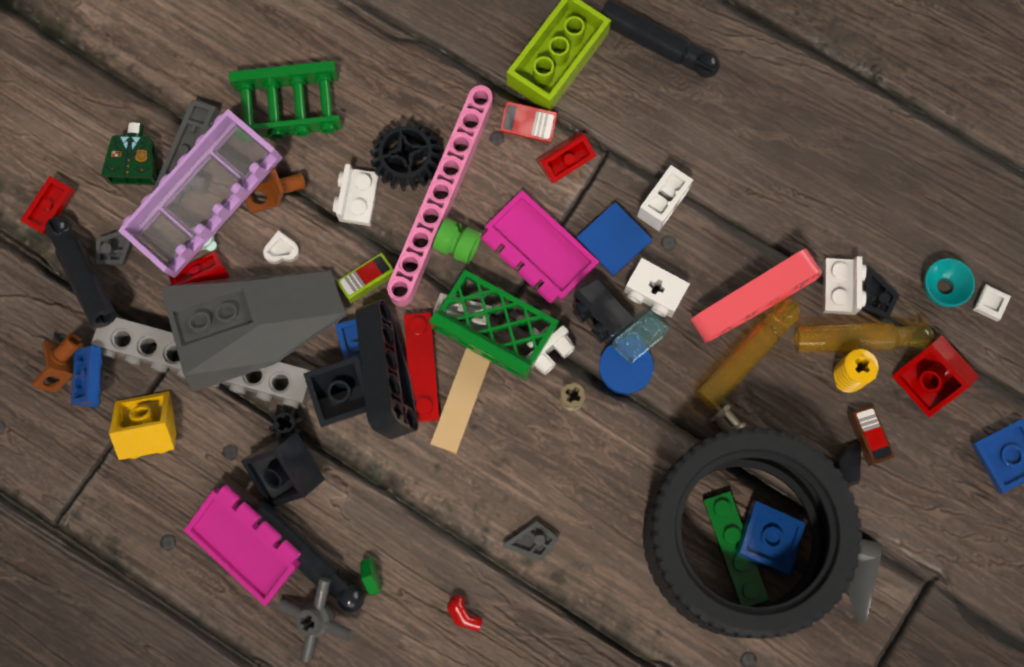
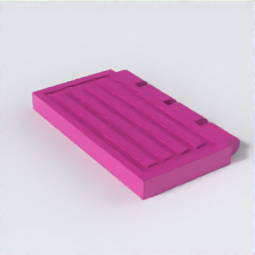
(540, 246)
(242, 546)

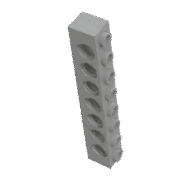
(161, 360)

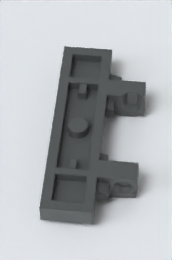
(197, 121)

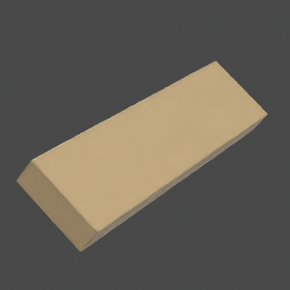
(460, 402)

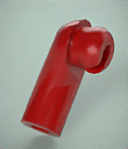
(460, 616)

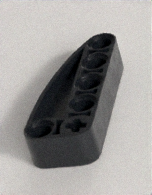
(385, 372)

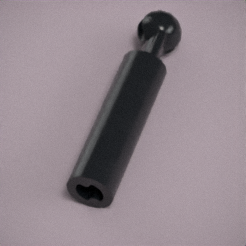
(660, 40)
(80, 272)
(313, 561)

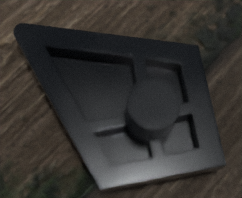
(879, 295)
(850, 464)

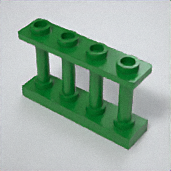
(296, 77)

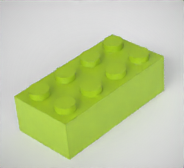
(558, 52)

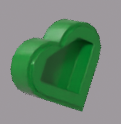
(370, 576)

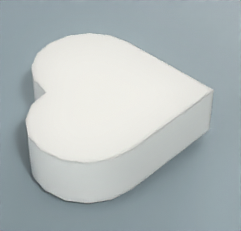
(280, 249)

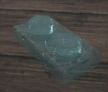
(640, 337)

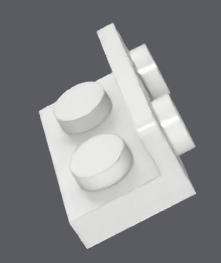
(356, 196)
(843, 285)

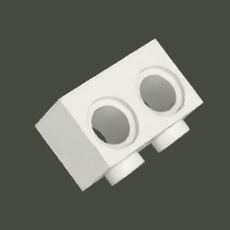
(664, 198)

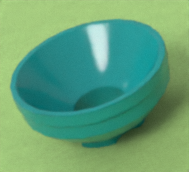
(957, 275)

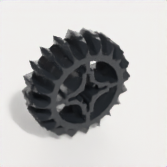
(382, 161)

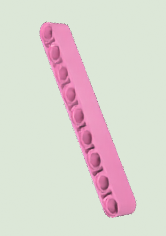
(441, 182)

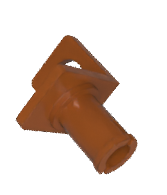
(274, 190)
(58, 362)

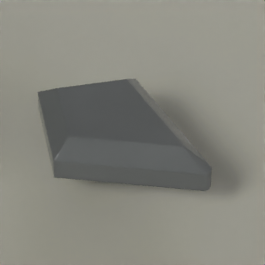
(112, 250)
(532, 542)

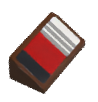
(870, 435)

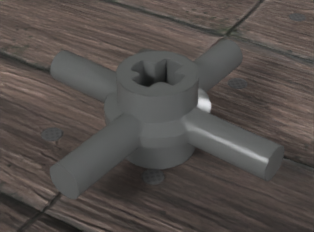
(315, 619)

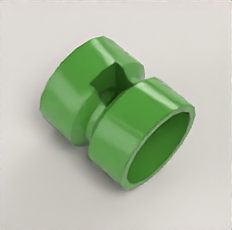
(458, 241)

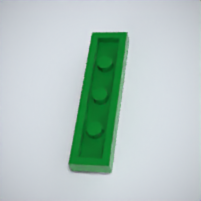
(727, 531)

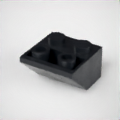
(601, 312)

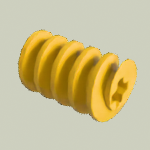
(855, 370)

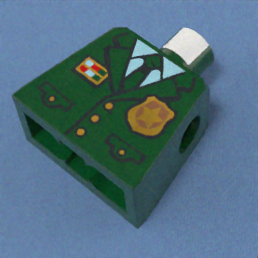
(131, 158)

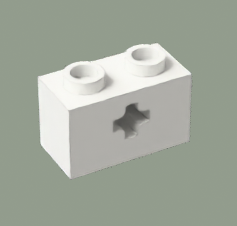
(648, 276)

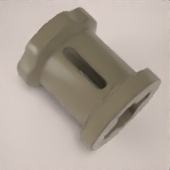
(570, 389)
(730, 417)

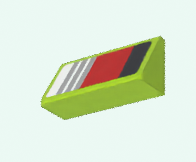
(366, 278)

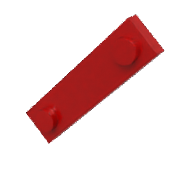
(422, 365)

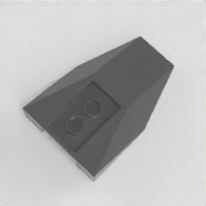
(247, 321)

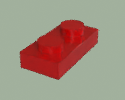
(47, 203)

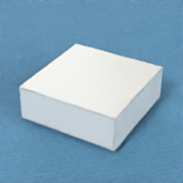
(991, 303)

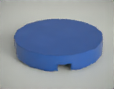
(621, 375)

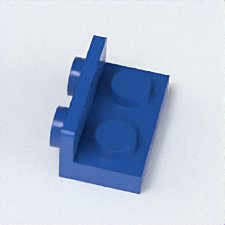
(87, 377)

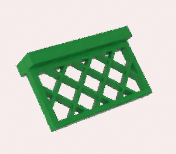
(477, 341)

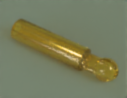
(860, 336)
(748, 354)

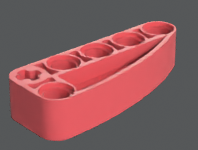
(757, 295)

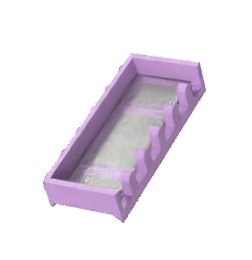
(200, 193)

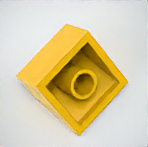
(143, 426)

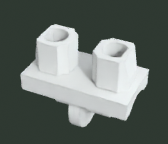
(558, 341)

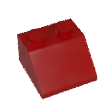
(935, 376)

